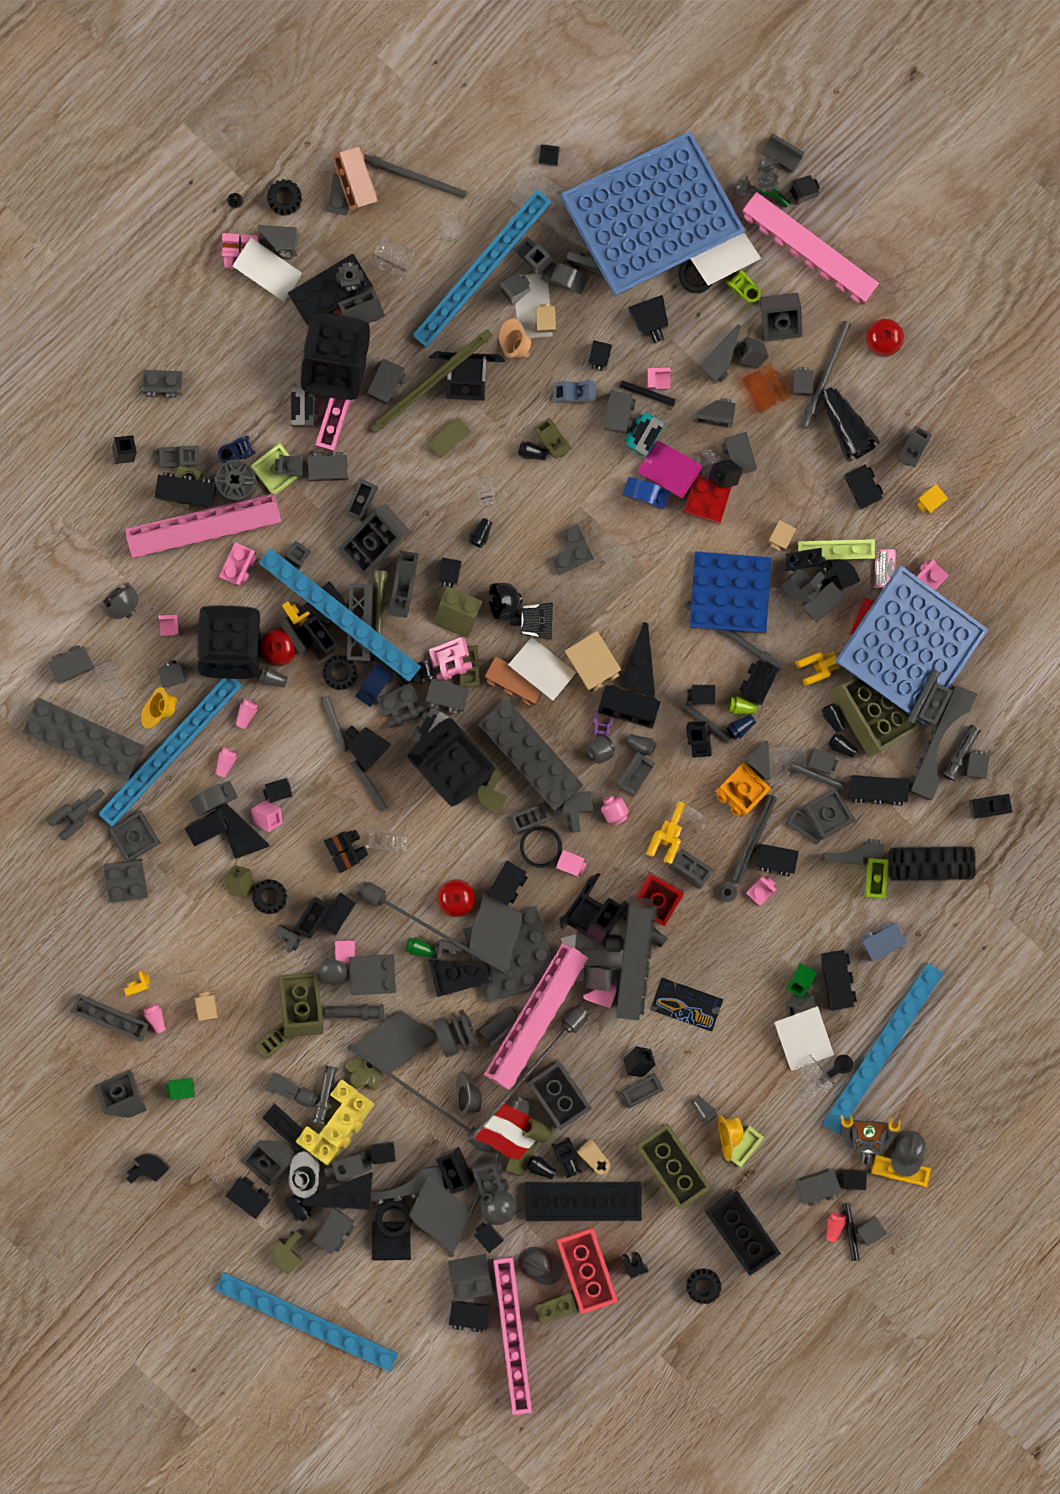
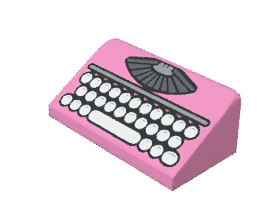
(884, 566)

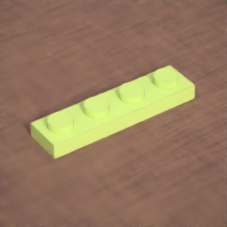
(842, 548)

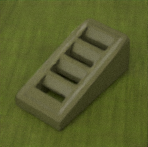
(261, 1048)

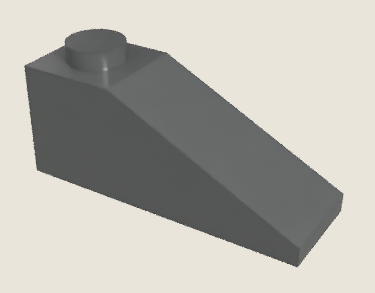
(719, 359)

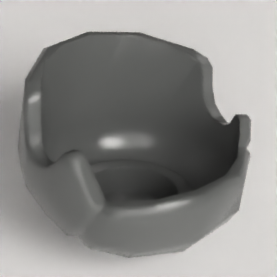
(333, 971)

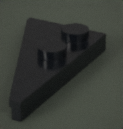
(639, 669)
(241, 835)
(351, 1194)

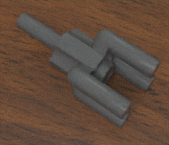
(74, 814)

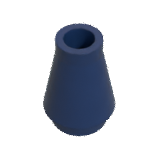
(740, 727)

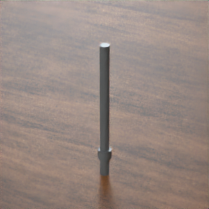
(377, 162)
(811, 408)
(763, 656)

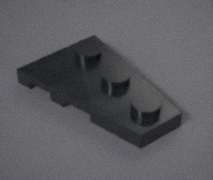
(458, 976)

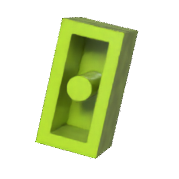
(876, 878)

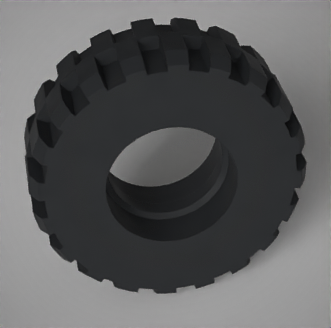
(931, 863)

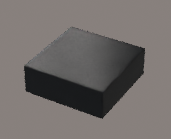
(549, 155)

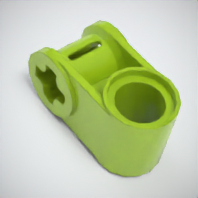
(743, 287)

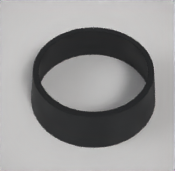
(541, 828)

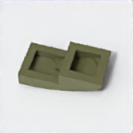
(449, 438)
(471, 677)

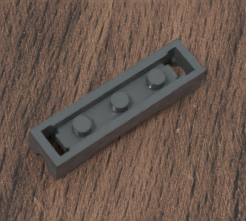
(110, 1017)

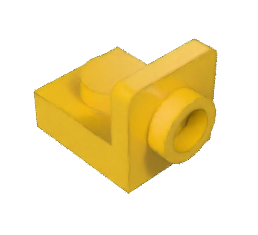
(292, 612)
(135, 987)

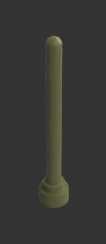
(380, 579)

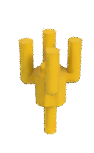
(823, 664)
(668, 836)

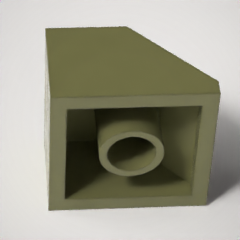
(457, 612)

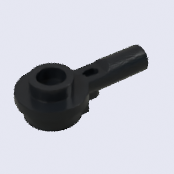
(842, 1065)

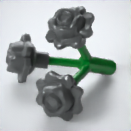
(767, 181)

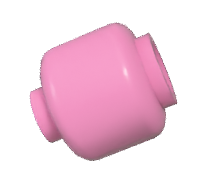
(614, 809)

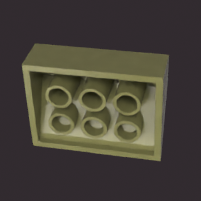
(872, 716)

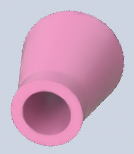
(246, 713)
(225, 761)
(155, 1018)

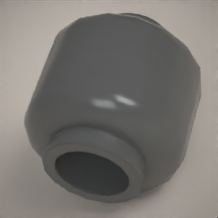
(600, 749)

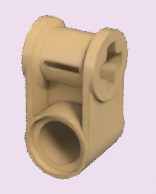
(592, 1154)

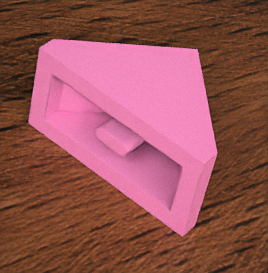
(600, 997)

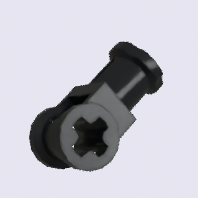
(420, 675)
(565, 1156)

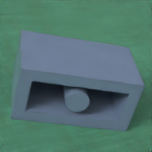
(883, 941)

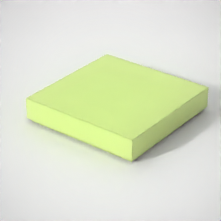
(265, 470)

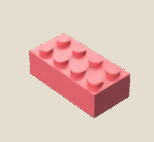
(587, 1270)

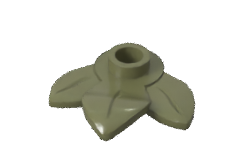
(362, 1074)

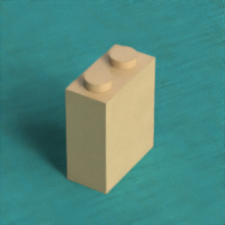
(593, 661)

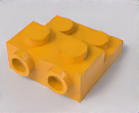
(742, 790)

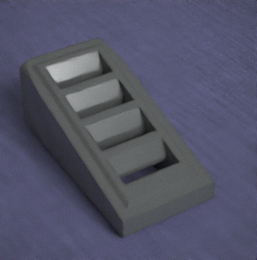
(513, 822)

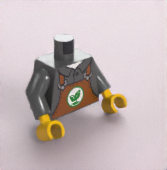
(868, 1136)

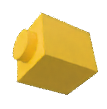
(931, 499)

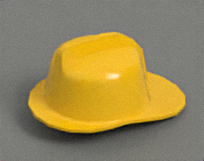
(158, 707)
(730, 1135)

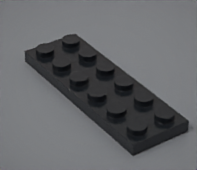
(583, 1201)

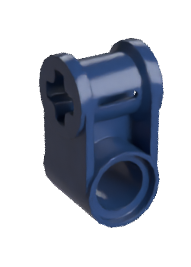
(237, 449)

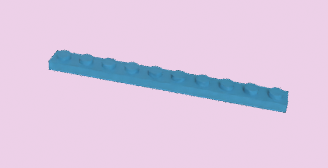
(482, 268)
(339, 615)
(169, 750)
(883, 1047)
(306, 1321)

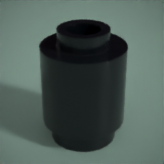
(297, 1210)

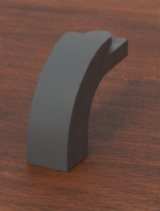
(403, 584)

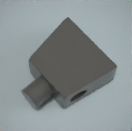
(355, 1165)

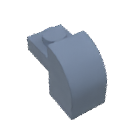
(574, 392)

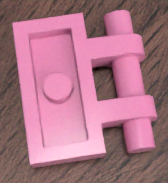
(448, 653)

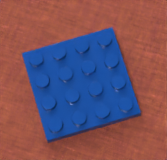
(730, 592)

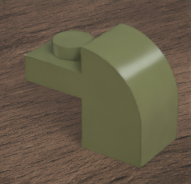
(552, 438)
(488, 797)
(284, 1255)

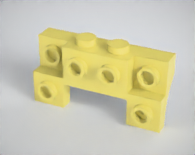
(341, 1126)

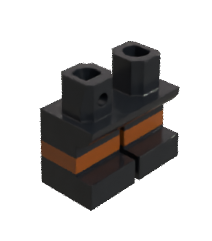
(342, 842)

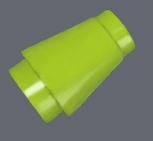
(741, 706)

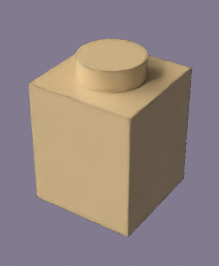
(546, 318)
(781, 536)
(206, 1006)

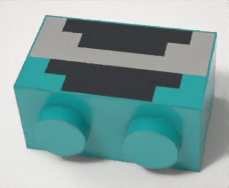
(645, 434)

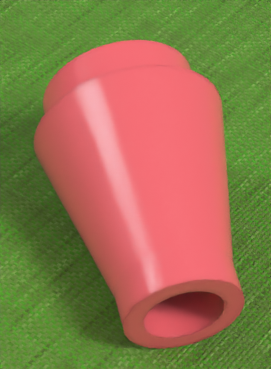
(834, 1226)

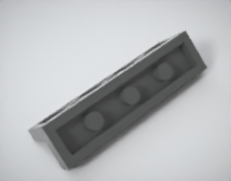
(368, 605)

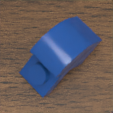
(646, 492)

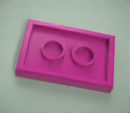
(669, 469)

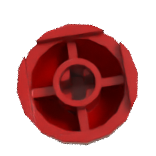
(885, 337)
(277, 648)
(456, 898)

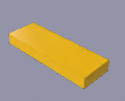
(883, 1167)

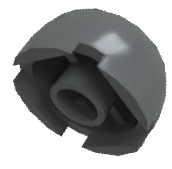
(121, 602)

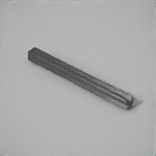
(753, 839)

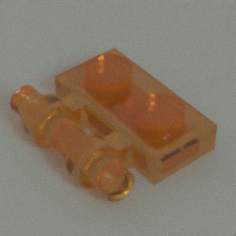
(760, 391)

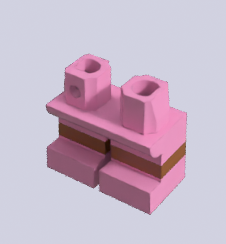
(231, 247)

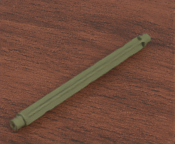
(433, 379)

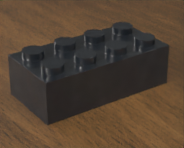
(323, 294)
(742, 1232)

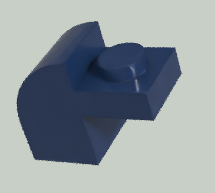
(375, 683)

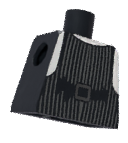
(535, 620)

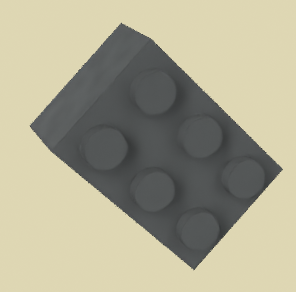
(559, 1095)

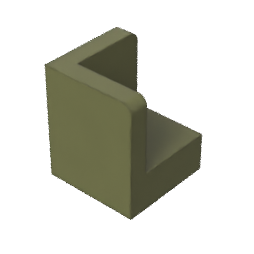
(239, 881)

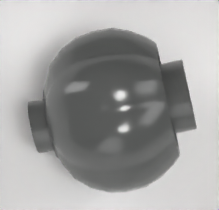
(498, 1207)

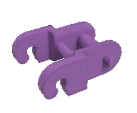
(601, 724)

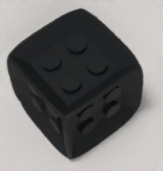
(335, 356)
(228, 642)
(450, 762)

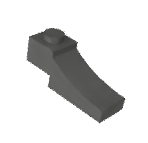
(870, 849)

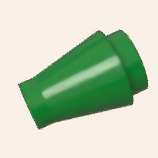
(419, 948)

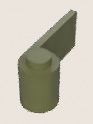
(540, 1133)

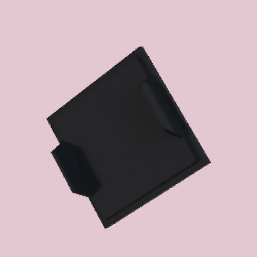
(390, 1248)

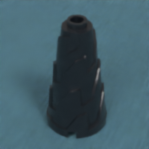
(848, 426)

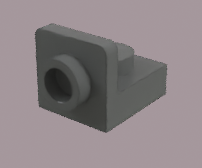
(289, 465)
(285, 935)
(451, 948)

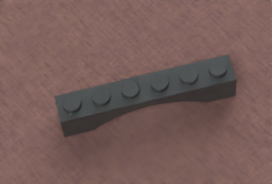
(926, 778)
(411, 1187)

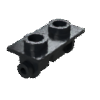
(804, 559)

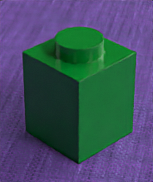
(801, 980)
(180, 1088)

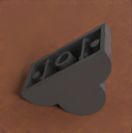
(375, 539)

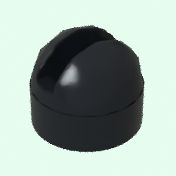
(232, 202)

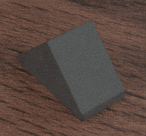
(760, 760)

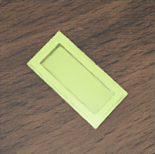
(749, 1143)

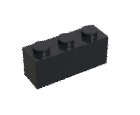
(185, 490)
(629, 706)
(878, 789)
(838, 979)

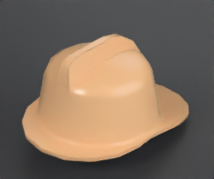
(514, 339)

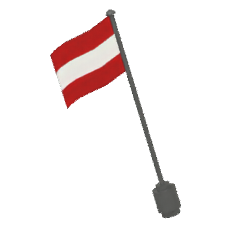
(506, 1124)

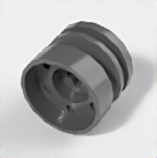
(236, 492)
(455, 1033)

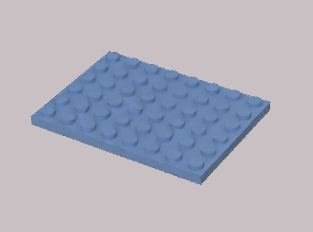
(652, 213)

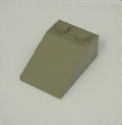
(301, 1004)

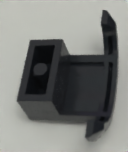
(469, 377)
(591, 916)

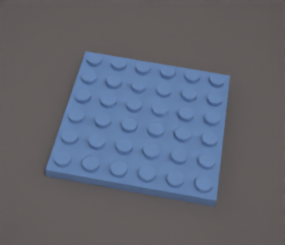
(907, 638)

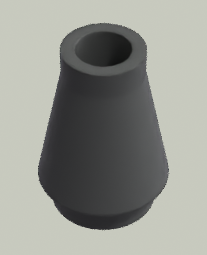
(272, 678)
(642, 744)
(704, 1110)

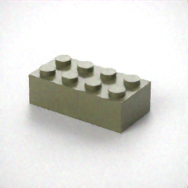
(673, 1166)

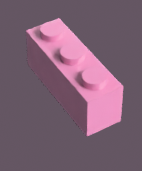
(333, 424)

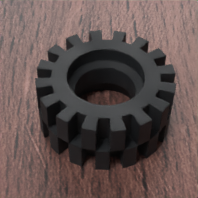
(284, 208)
(328, 669)
(269, 908)
(715, 1286)

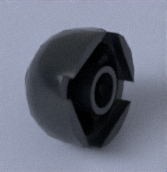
(505, 601)

